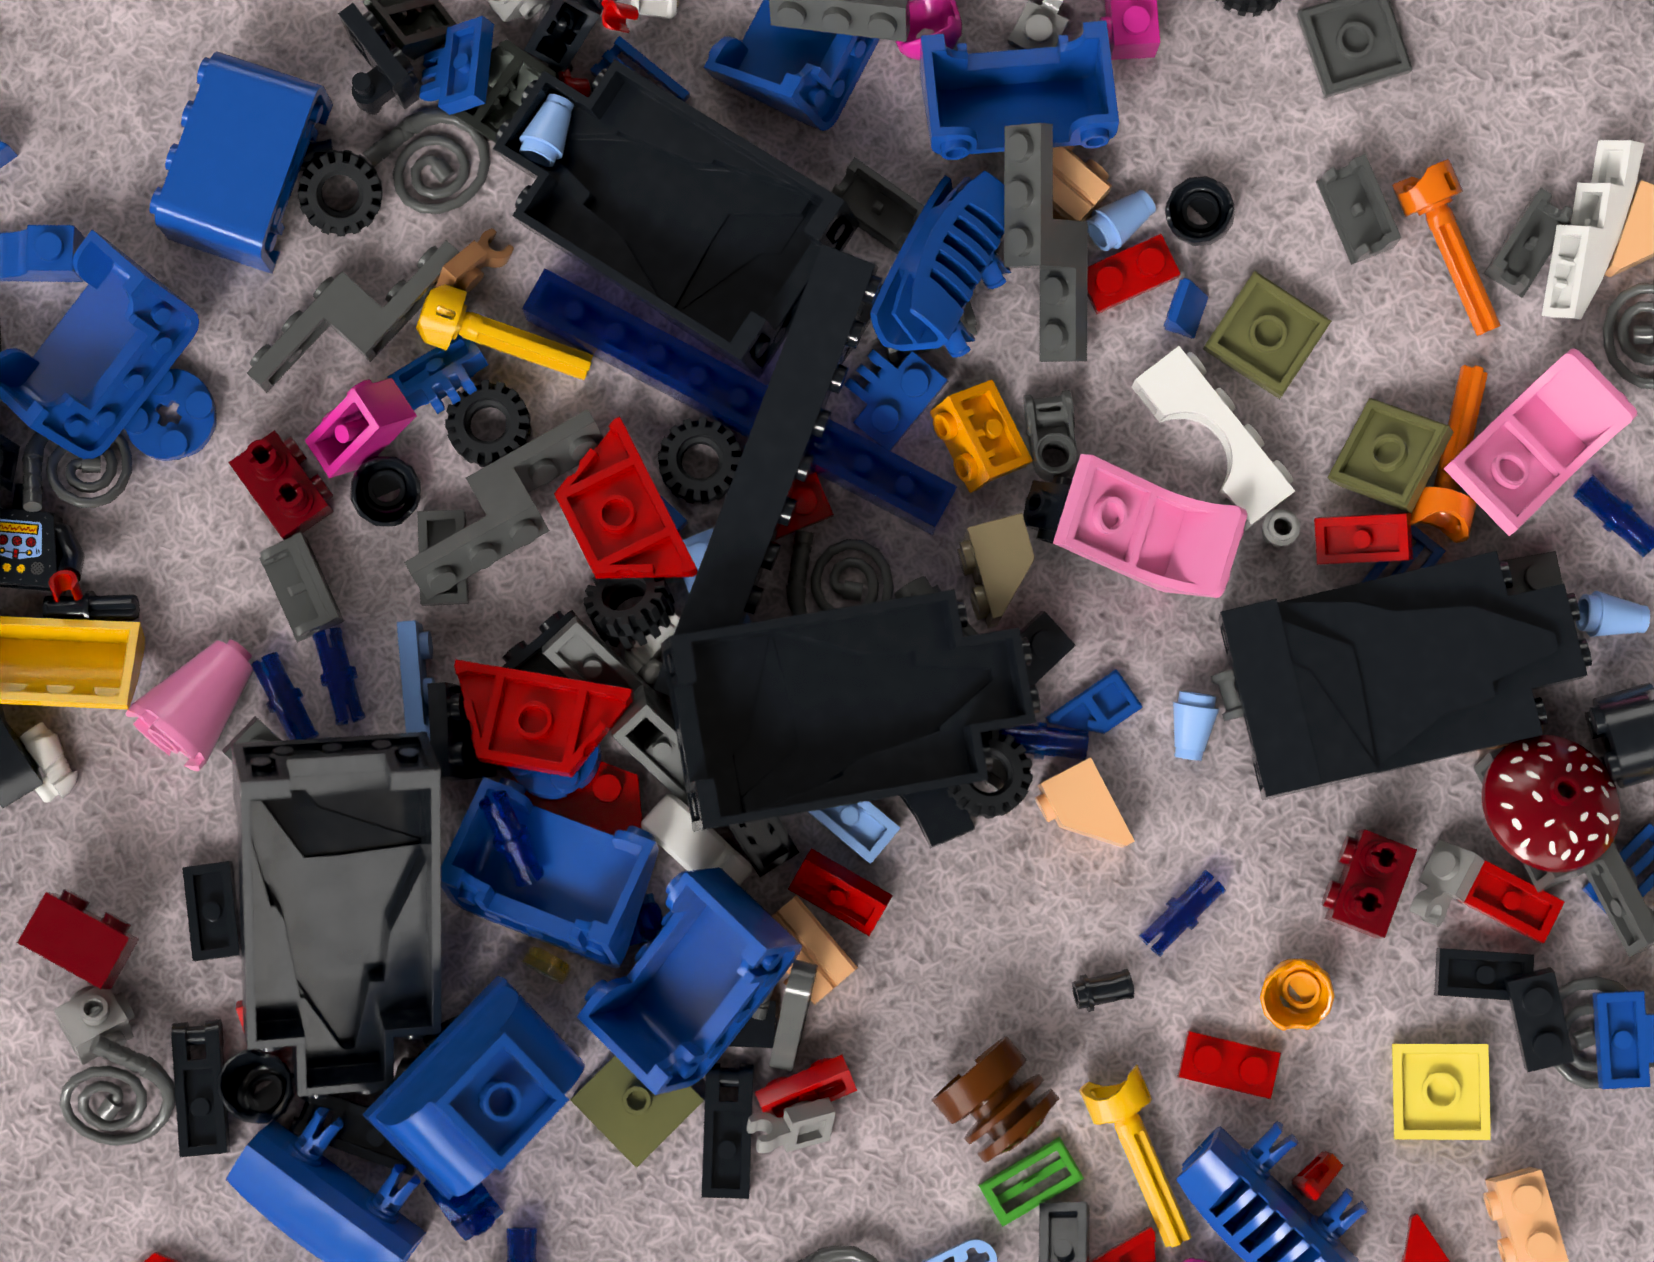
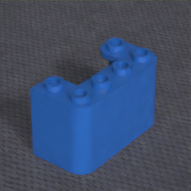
(238, 159)
(691, 982)

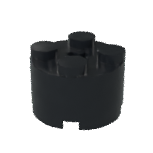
(1627, 733)

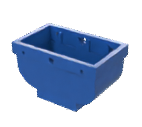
(478, 1091)

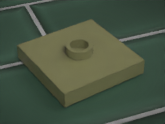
(1267, 335)
(1390, 454)
(630, 1112)

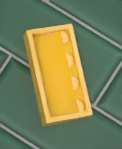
(69, 662)

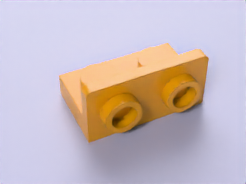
(980, 435)

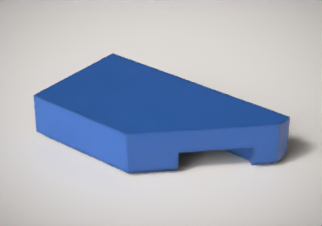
(1098, 707)

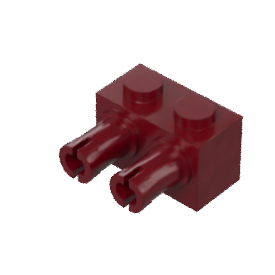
(281, 486)
(1368, 883)
(79, 939)

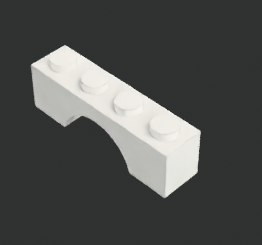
(1179, 390)

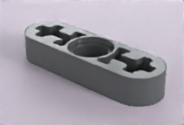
(793, 1015)

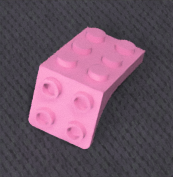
(1541, 440)
(1149, 531)

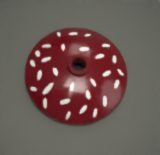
(1535, 819)

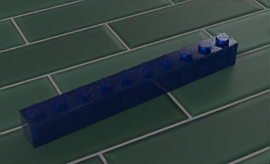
(730, 397)

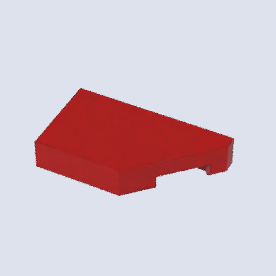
(1317, 1175)

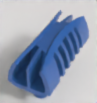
(940, 267)
(320, 1202)
(1254, 1210)

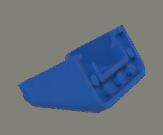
(792, 68)
(981, 93)
(100, 354)
(588, 884)

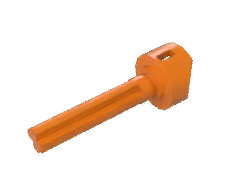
(1431, 197)
(1444, 503)

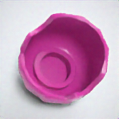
(935, 15)

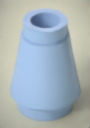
(547, 132)
(1119, 220)
(1610, 615)
(1193, 723)

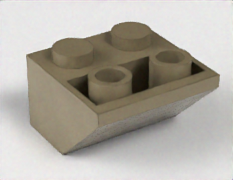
(998, 557)

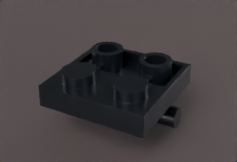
(391, 69)

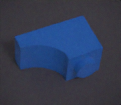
(40, 254)

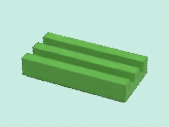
(996, 1201)

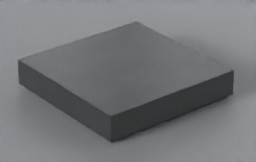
(1353, 44)

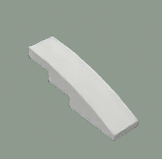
(1598, 217)

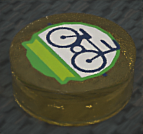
(546, 964)

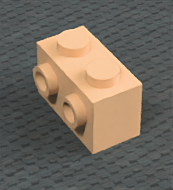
(1524, 1217)

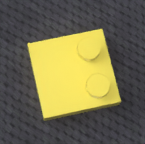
(1441, 1091)

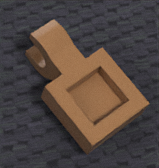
(465, 268)

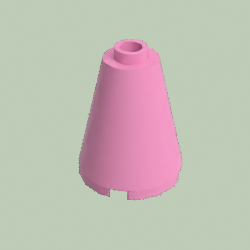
(194, 702)

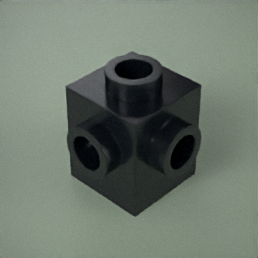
(1045, 506)

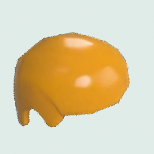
(1310, 984)

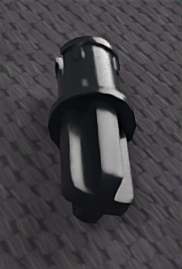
(93, 607)

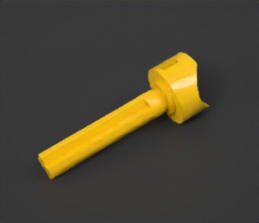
(492, 333)
(1121, 1106)

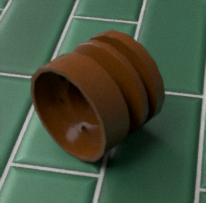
(996, 1100)

